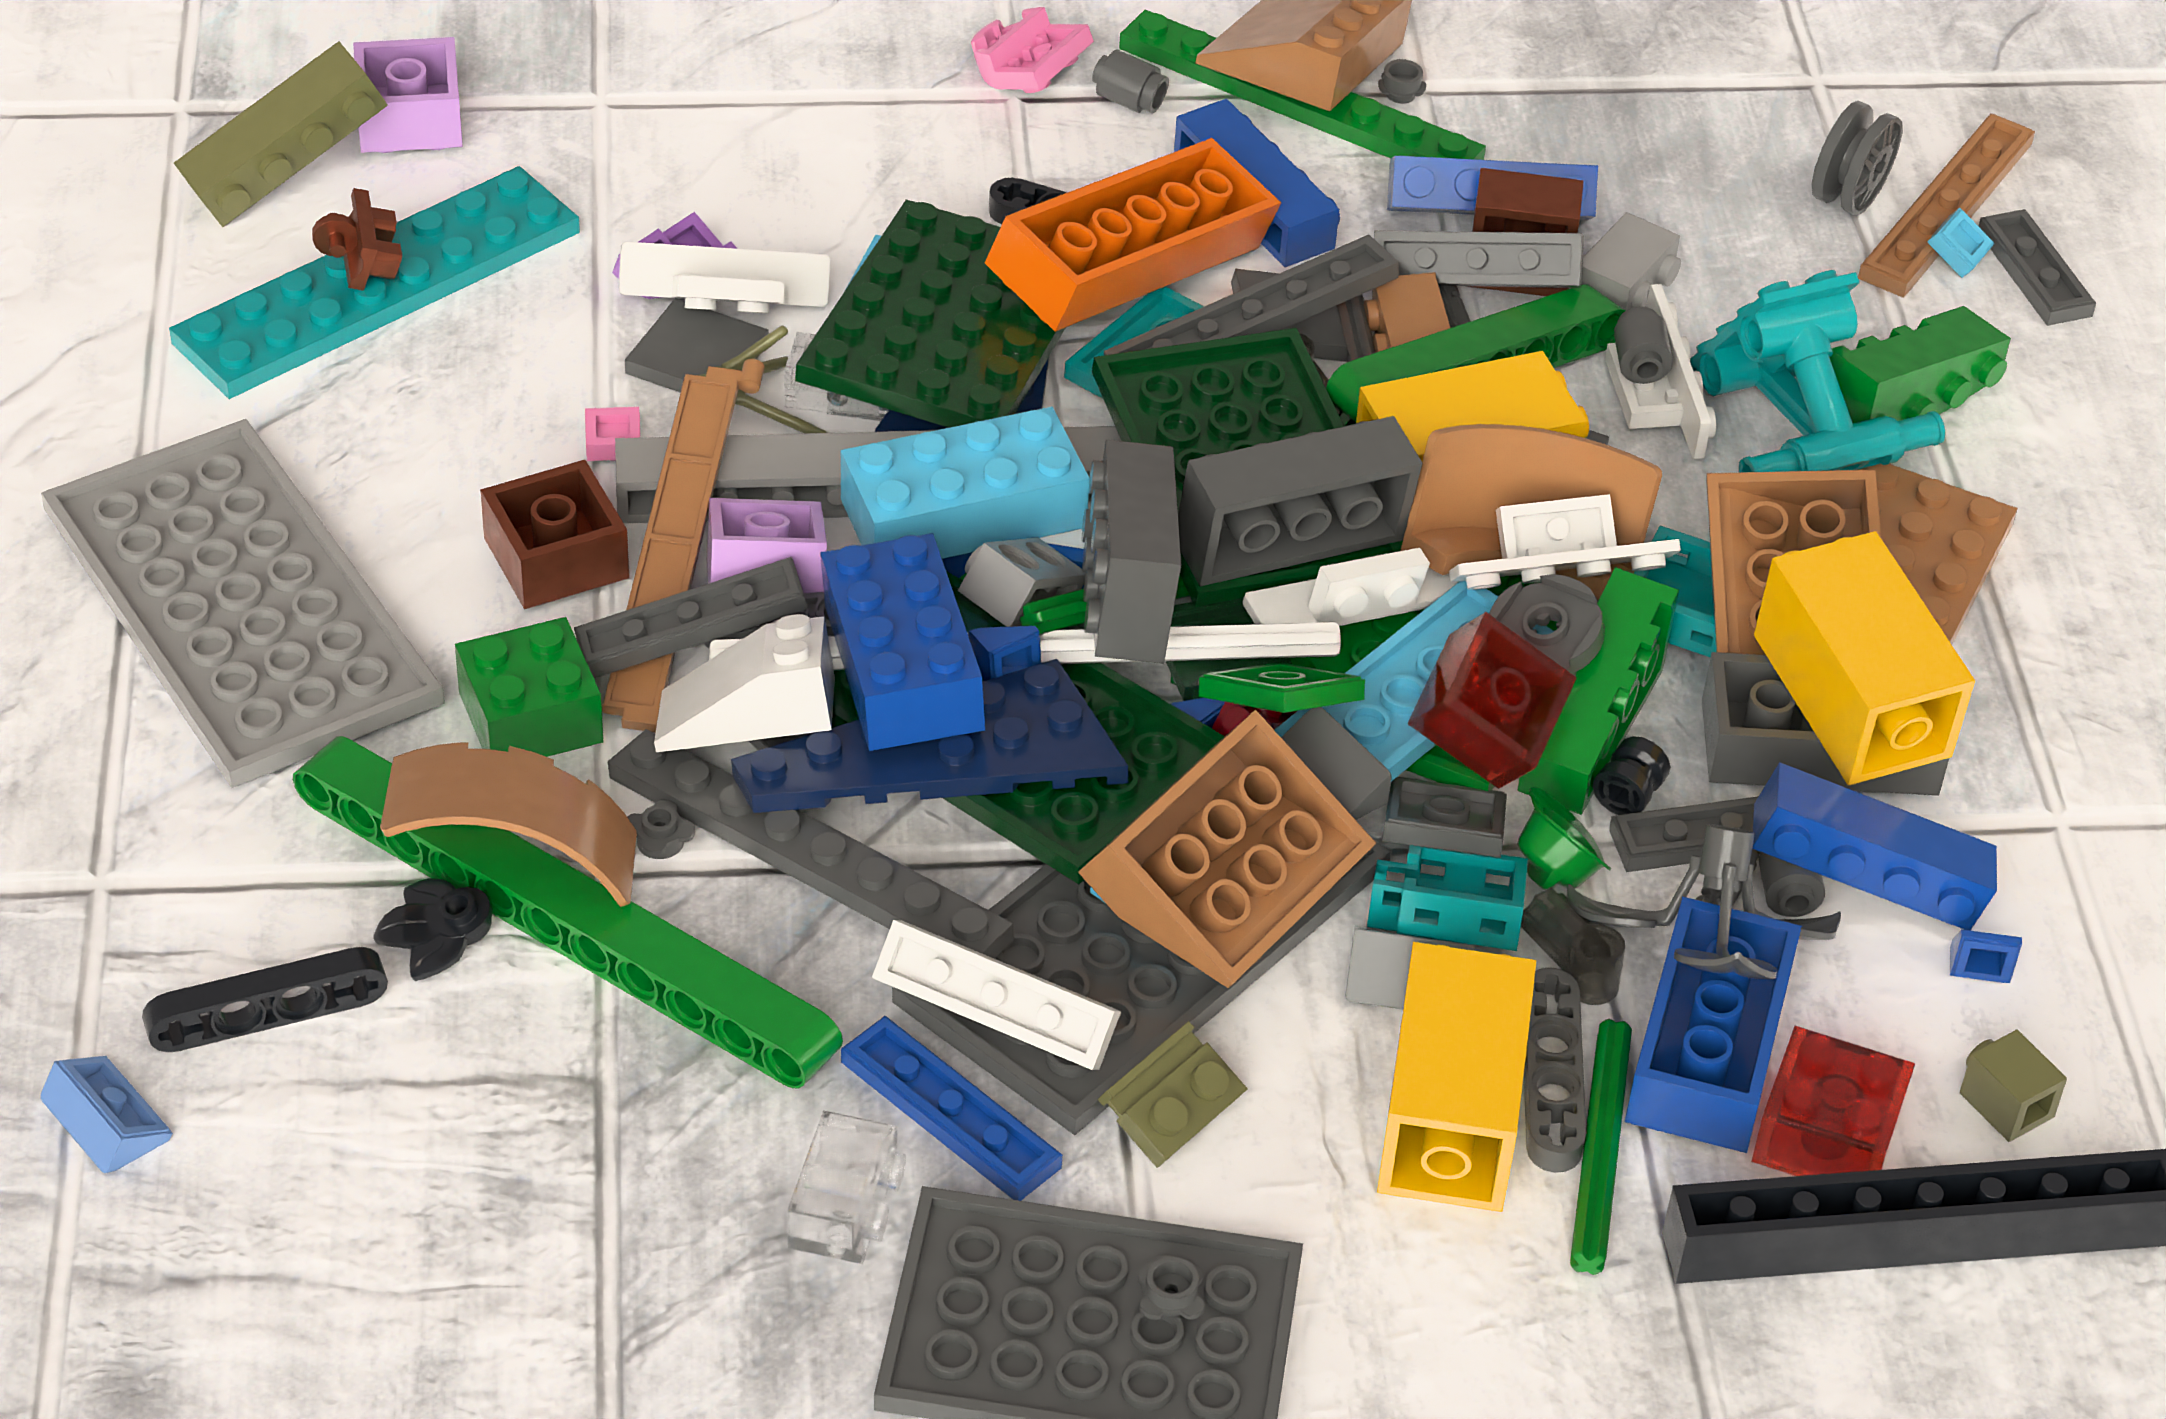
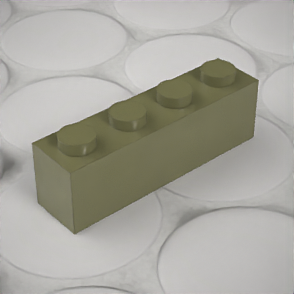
(280, 134)

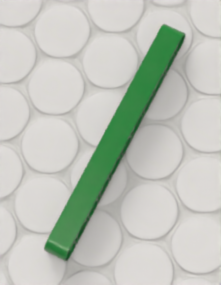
(585, 922)

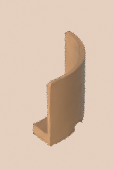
(1489, 466)
(516, 794)

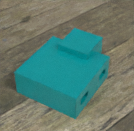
(1694, 611)
(1454, 905)

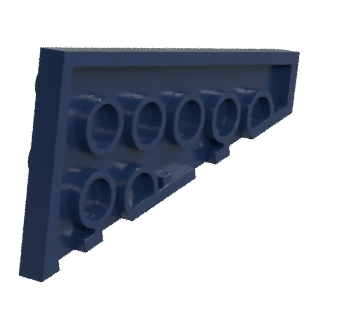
(1032, 733)

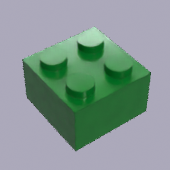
(530, 690)

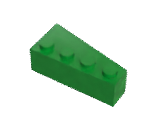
(1921, 367)
(1608, 689)

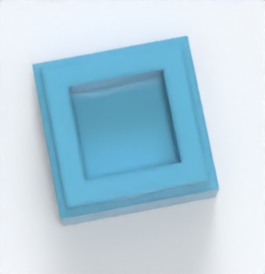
(1960, 242)

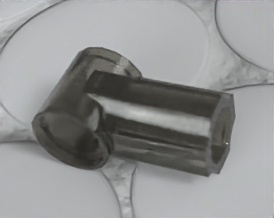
(1577, 945)

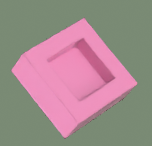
(605, 425)

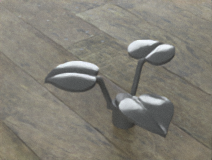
(1724, 866)

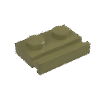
(1172, 1094)

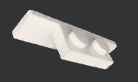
(724, 274)
(1674, 398)
(1560, 536)
(1353, 591)

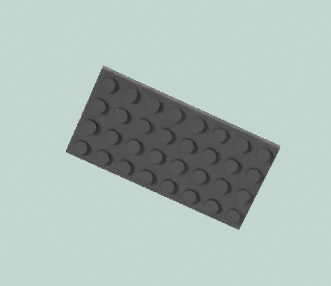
(1087, 948)

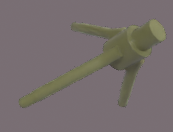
(770, 365)

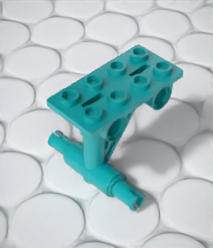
(1790, 337)

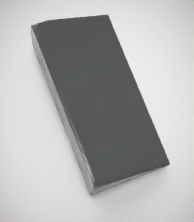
(1340, 762)

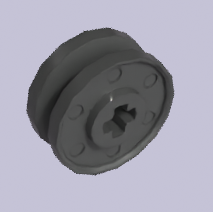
(1857, 157)

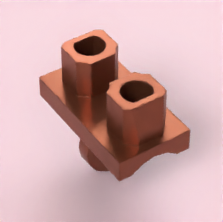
(362, 239)

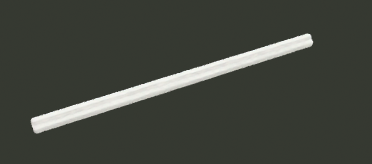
(1184, 643)

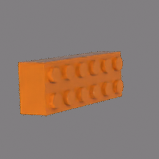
(1131, 233)

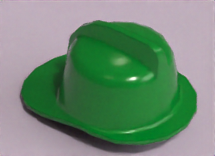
(1557, 845)

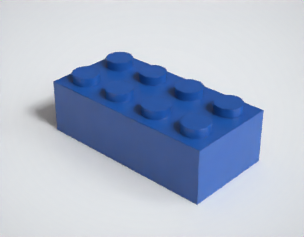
(902, 642)
(1712, 1031)

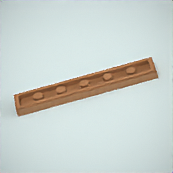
(1962, 183)

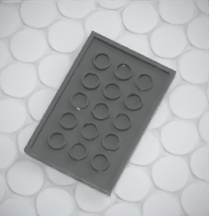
(1042, 1317)

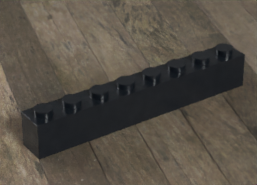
(1916, 1216)

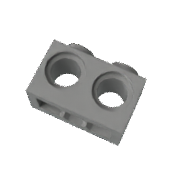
(1015, 572)

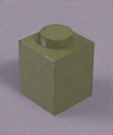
(2012, 1084)

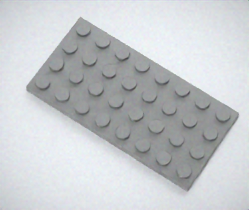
(241, 601)

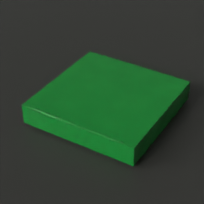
(1282, 687)

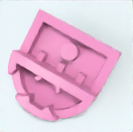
(1028, 51)

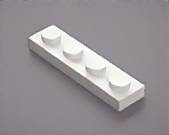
(996, 994)

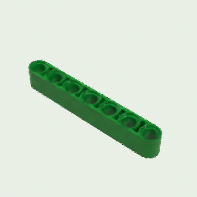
(1560, 325)

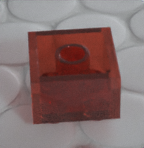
(1492, 700)
(1831, 1107)

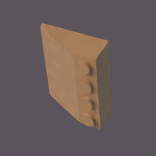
(1309, 46)
(1767, 516)
(1229, 853)

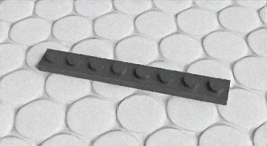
(807, 848)

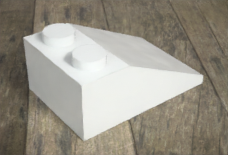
(754, 690)

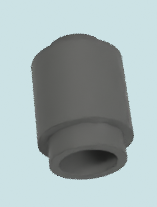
(1130, 82)
(1642, 345)
(1790, 888)

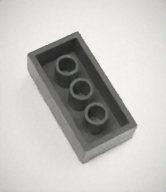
(1297, 500)
(1131, 551)
(1757, 724)

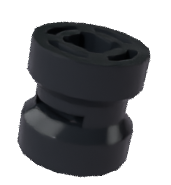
(1627, 784)

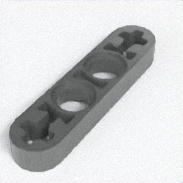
(1555, 1068)

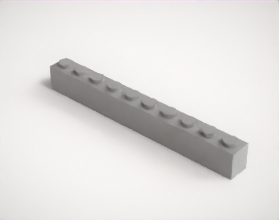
(782, 466)

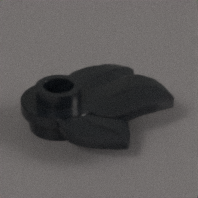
(435, 924)

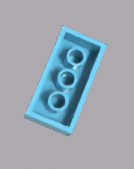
(968, 483)

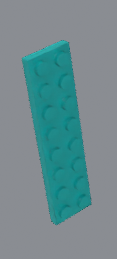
(316, 312)

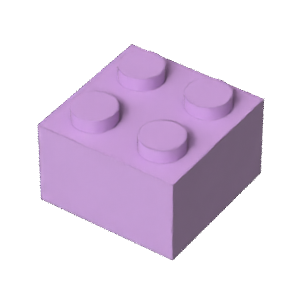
(421, 94)
(761, 532)

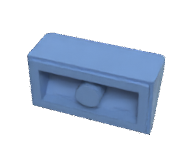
(102, 1112)

